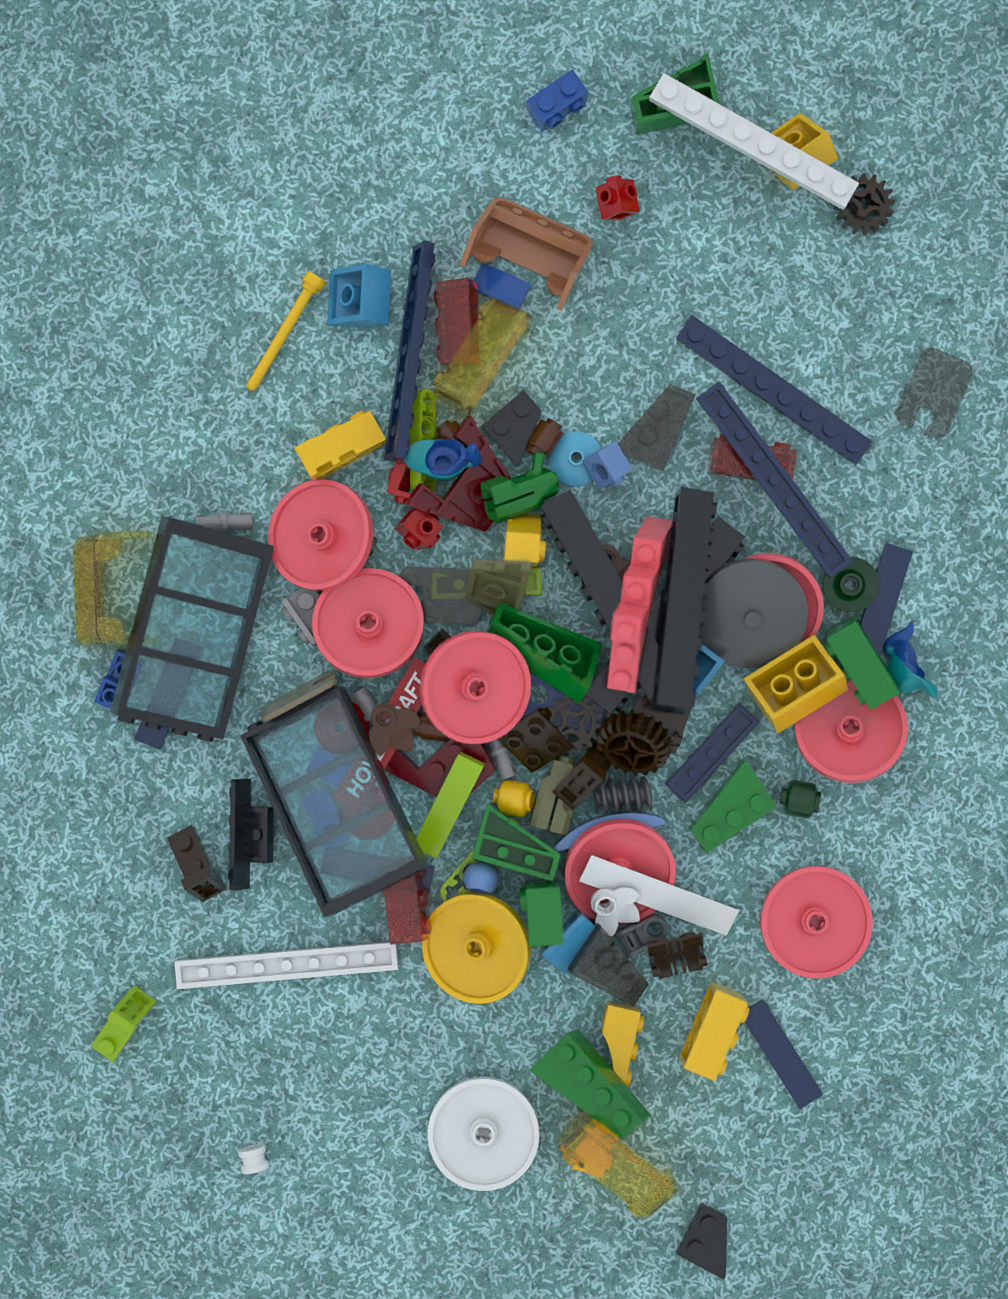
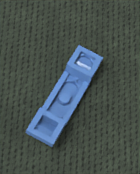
(566, 841)

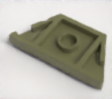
(497, 582)

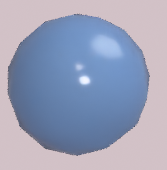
(481, 877)

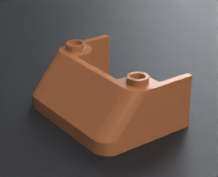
(531, 242)

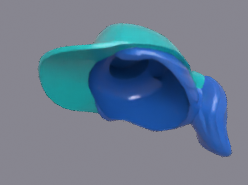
(442, 458)
(904, 664)

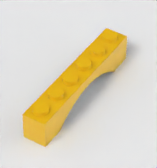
(620, 1029)

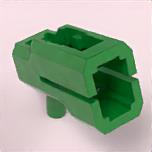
(520, 493)

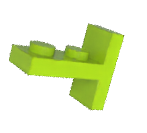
(123, 1023)

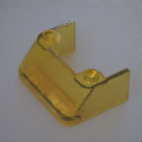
(481, 356)
(88, 556)
(616, 1166)

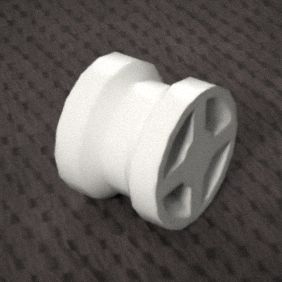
(253, 1159)

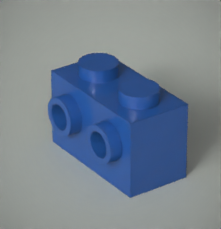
(557, 101)

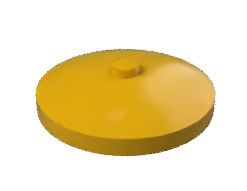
(477, 948)

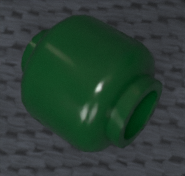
(800, 799)

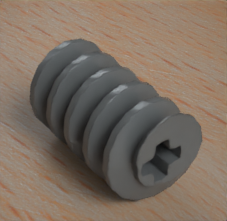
(623, 794)

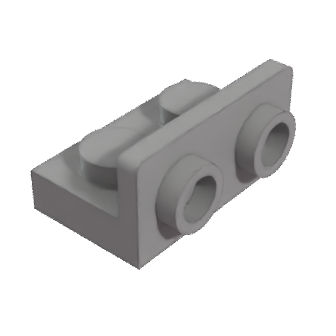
(301, 608)

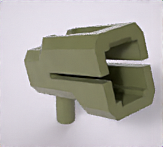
(545, 799)

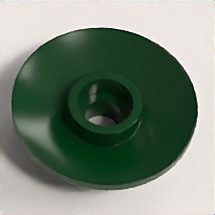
(864, 591)

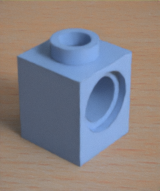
(608, 465)

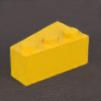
(341, 445)
(524, 539)

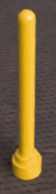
(311, 286)

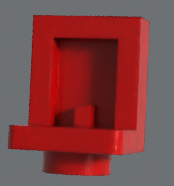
(399, 482)

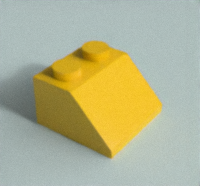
(808, 138)

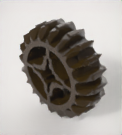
(634, 742)

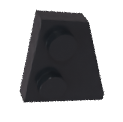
(513, 426)
(706, 1241)

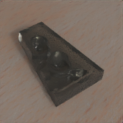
(658, 428)
(607, 968)

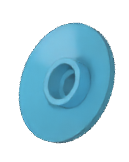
(560, 460)

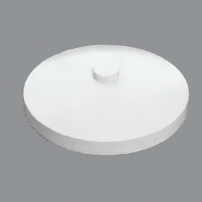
(483, 1133)

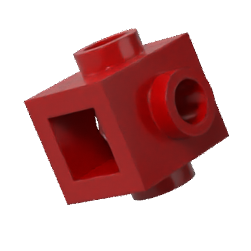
(617, 198)
(419, 529)

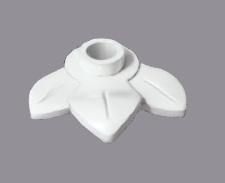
(618, 908)

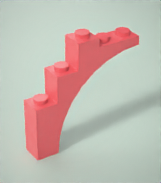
(634, 610)

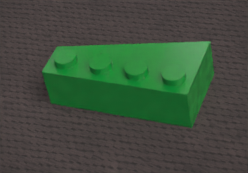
(550, 651)
(591, 1084)

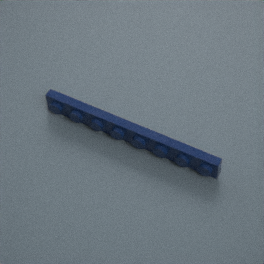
(408, 357)
(774, 390)
(774, 479)

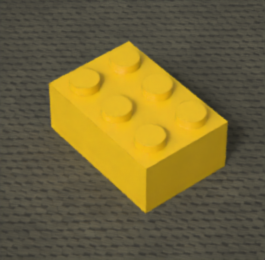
(796, 684)
(714, 1031)

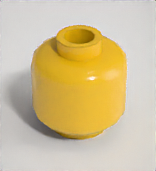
(514, 798)

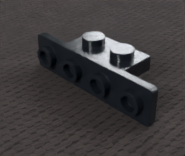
(249, 834)

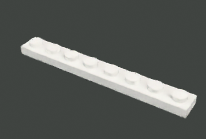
(753, 141)
(286, 965)

